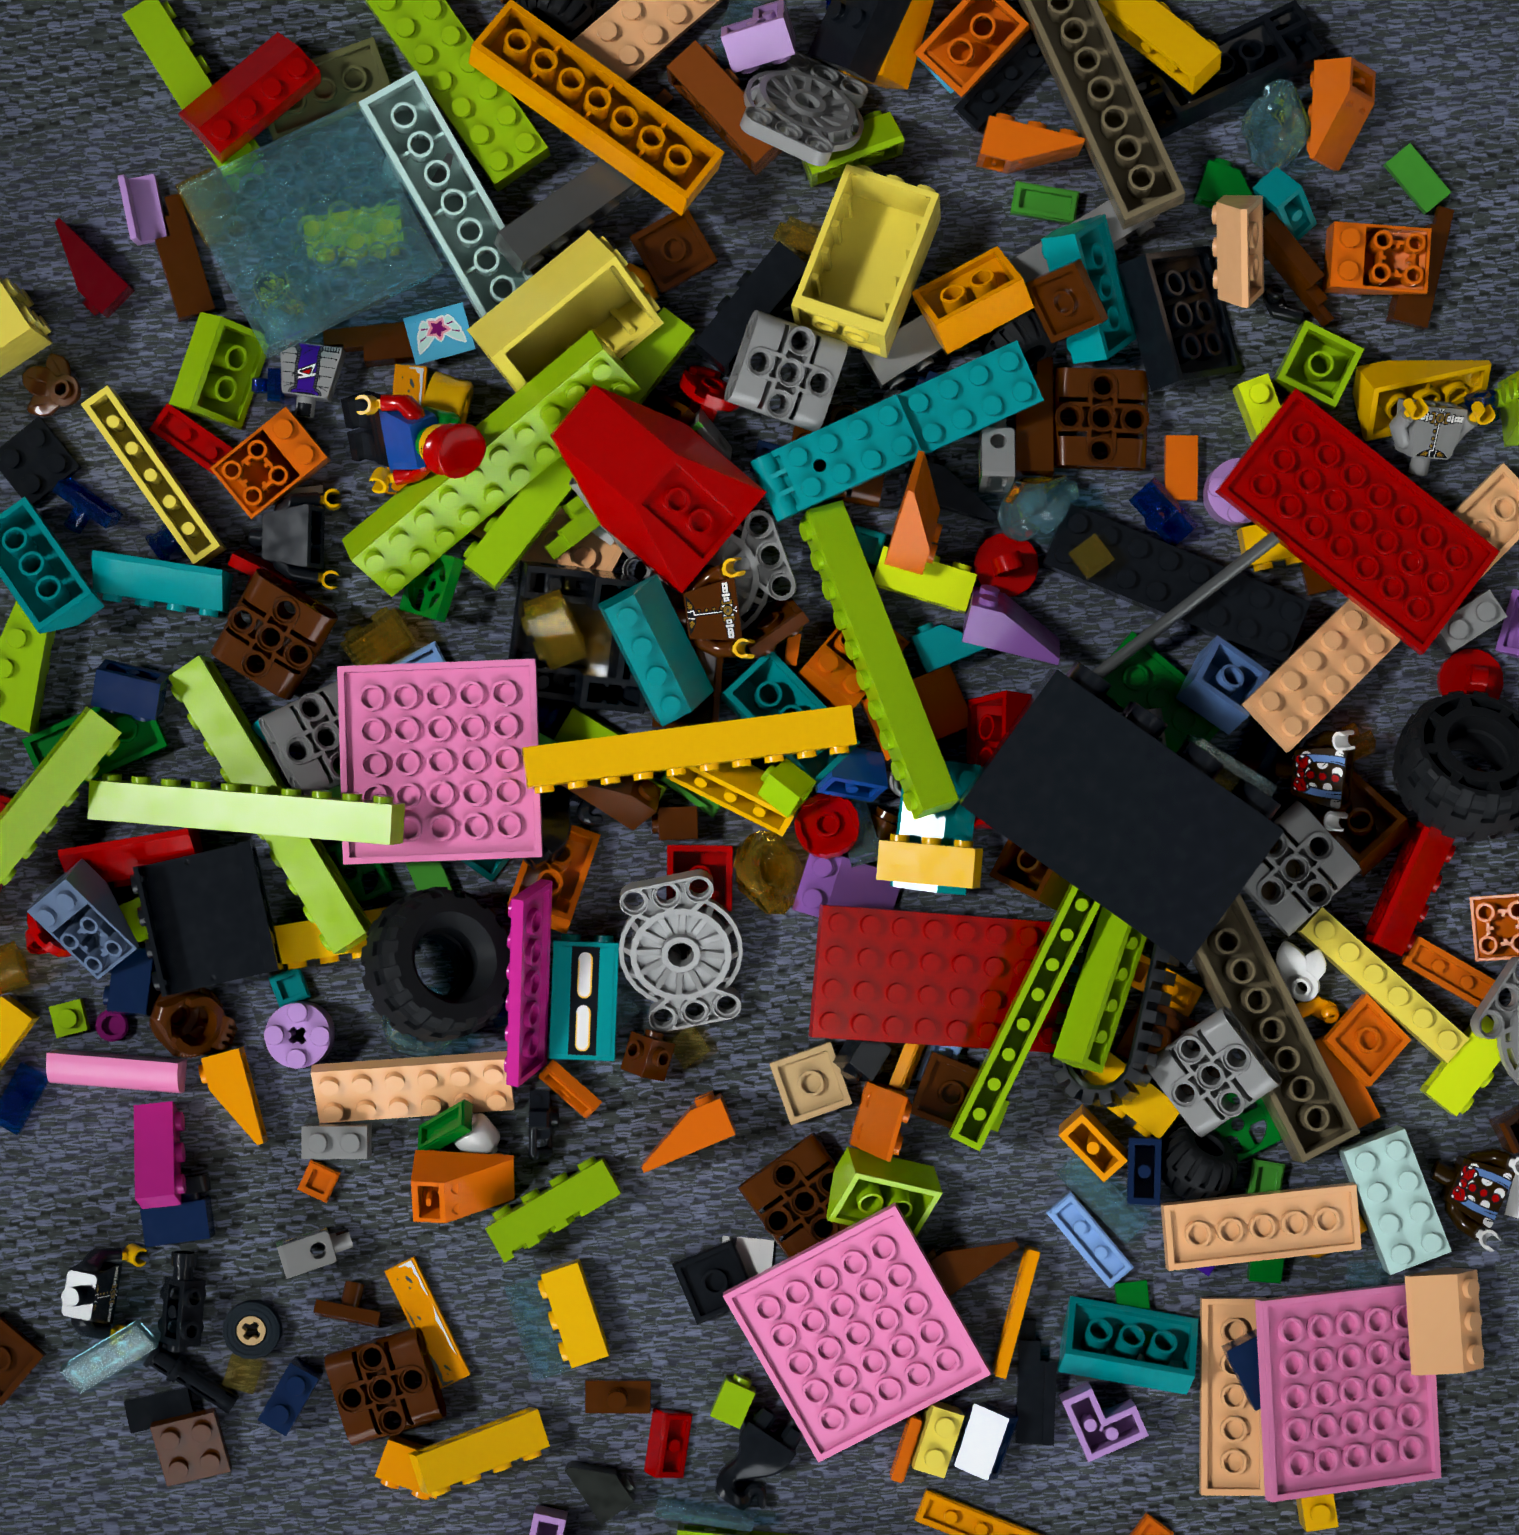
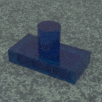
(86, 506)
(1163, 512)
(21, 1097)

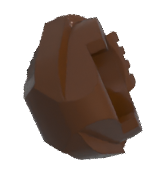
(191, 1023)

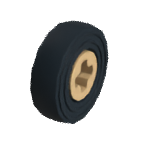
(235, 1331)

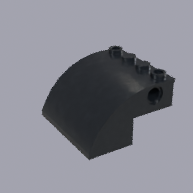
(603, 676)

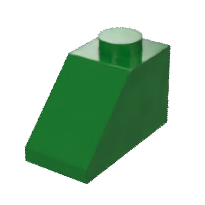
(1218, 180)

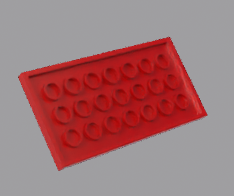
(1357, 521)
(922, 976)

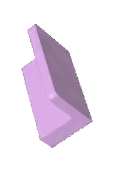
(143, 208)

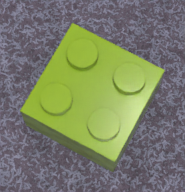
(1318, 365)

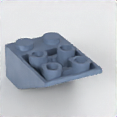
(85, 919)

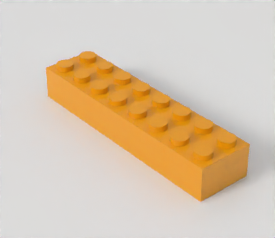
(595, 107)

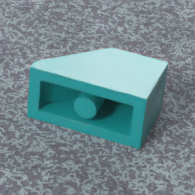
(1287, 201)
(940, 646)

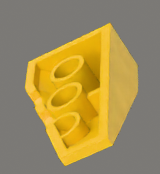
(1383, 382)

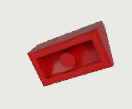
(668, 1443)

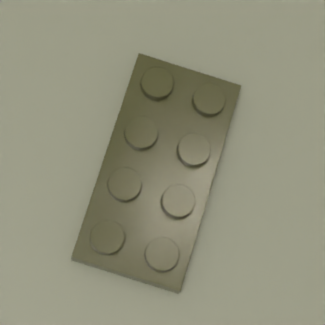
(345, 77)

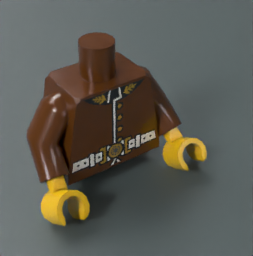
(713, 612)

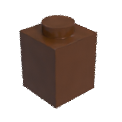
(676, 823)

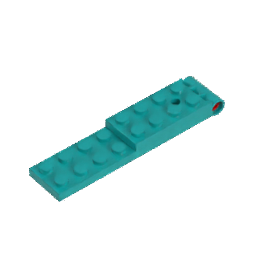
(895, 430)

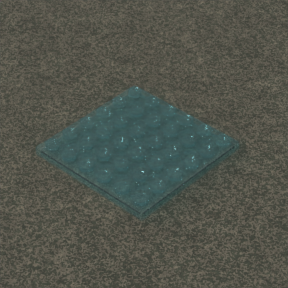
(311, 229)

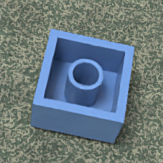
(1221, 683)

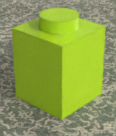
(786, 787)
(733, 1400)

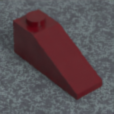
(94, 278)

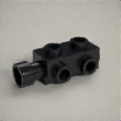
(184, 1306)

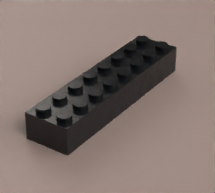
(1163, 575)

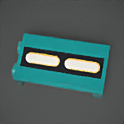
(584, 998)

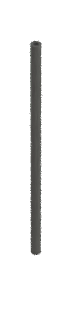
(1187, 605)

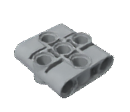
(815, 355)
(291, 727)
(1332, 863)
(1246, 1078)

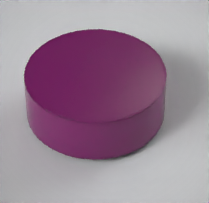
(112, 1026)

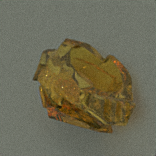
(767, 872)

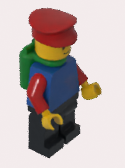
(409, 439)

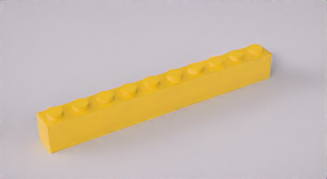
(689, 747)

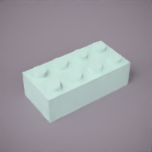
(1394, 1199)

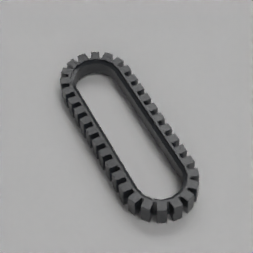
(1123, 1087)

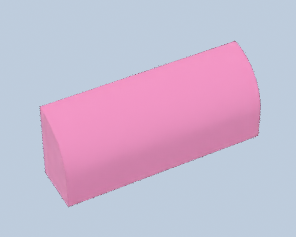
(116, 1070)

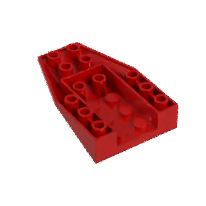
(654, 483)

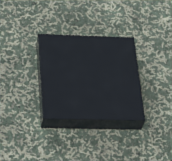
(707, 1276)

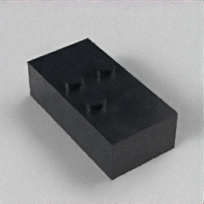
(858, 35)
(764, 289)

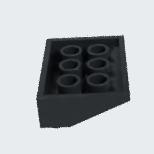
(1179, 318)

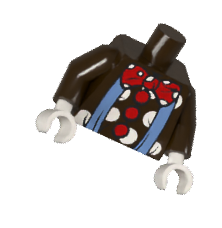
(1322, 775)
(1476, 1190)

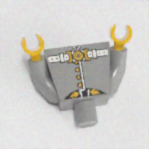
(1433, 429)

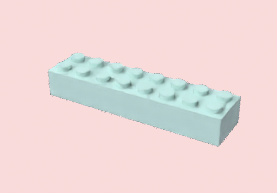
(460, 217)

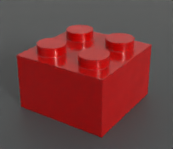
(712, 858)

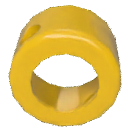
(449, 394)

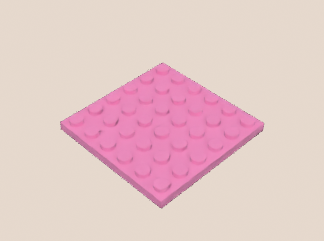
(449, 750)
(857, 1332)
(1342, 1394)

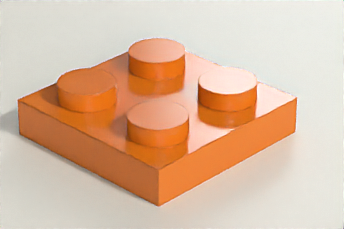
(1366, 1040)

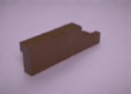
(182, 264)
(1295, 266)
(1416, 309)
(380, 343)
(1035, 429)

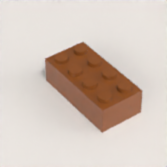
(719, 102)

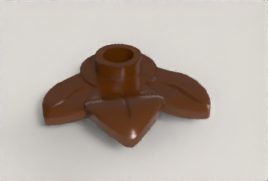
(47, 386)

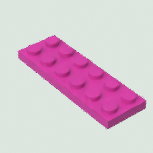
(528, 982)

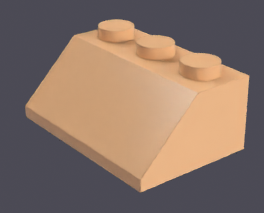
(1239, 249)
(1444, 1321)

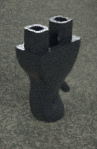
(557, 824)
(758, 1456)

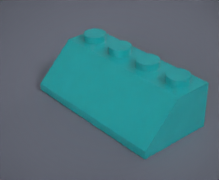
(1093, 244)
(42, 571)
(161, 582)
(656, 650)
(773, 689)
(949, 824)
(1097, 1348)

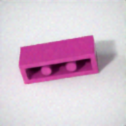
(158, 1155)

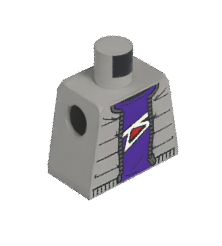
(310, 375)

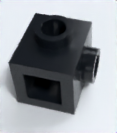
(862, 1059)

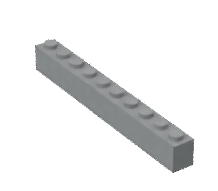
(915, 342)

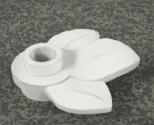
(1298, 967)

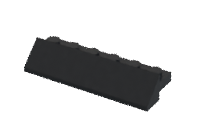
(1251, 57)

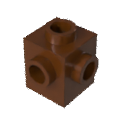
(648, 1055)

